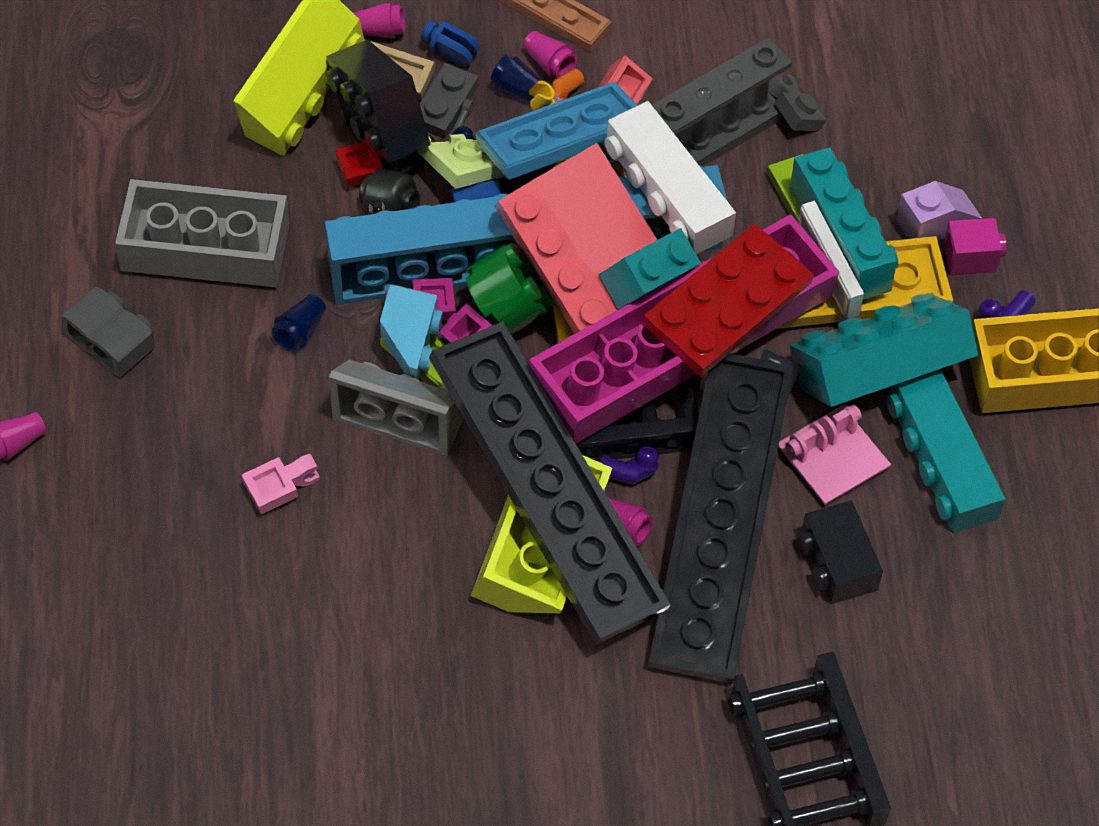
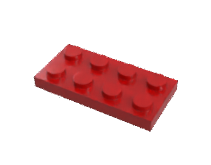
(727, 299)

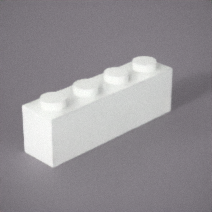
(669, 177)

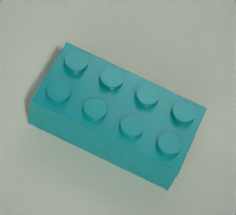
(883, 349)

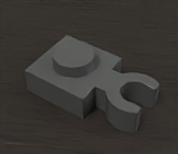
(797, 108)

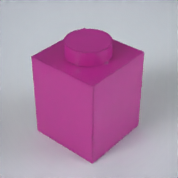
(973, 246)

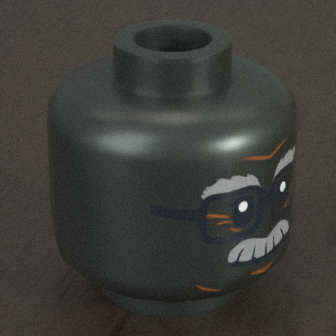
(388, 191)

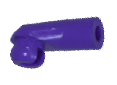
(1018, 306)

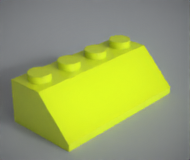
(292, 74)
(514, 568)

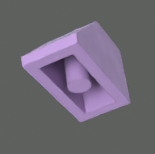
(930, 208)

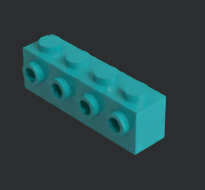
(859, 235)

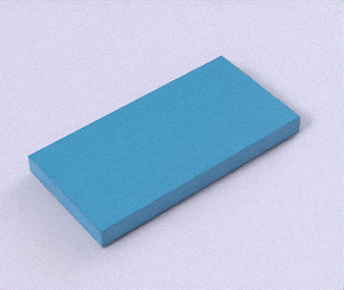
(553, 131)

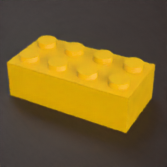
(1036, 360)

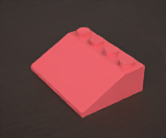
(574, 228)

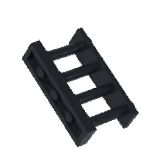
(663, 435)
(838, 721)

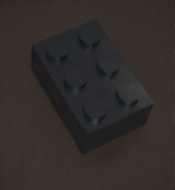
(377, 100)

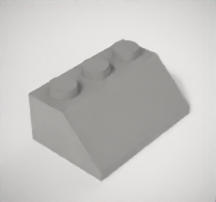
(394, 406)

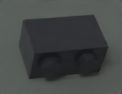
(840, 552)

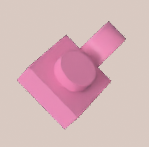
(275, 483)

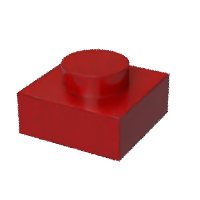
(357, 162)

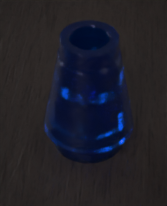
(514, 77)
(298, 323)

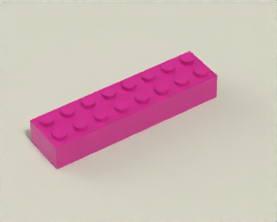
(623, 365)

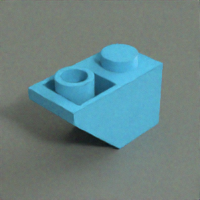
(407, 327)

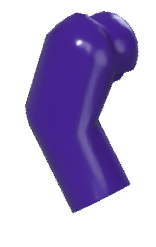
(635, 469)

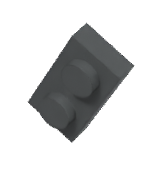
(445, 99)

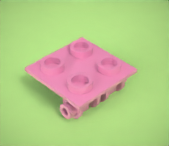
(834, 453)

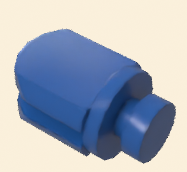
(450, 42)

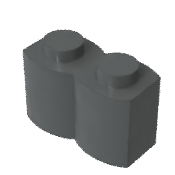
(108, 330)

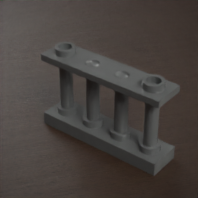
(722, 89)

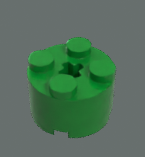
(508, 288)

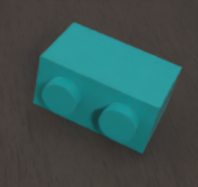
(649, 268)

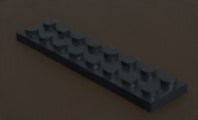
(549, 482)
(721, 518)

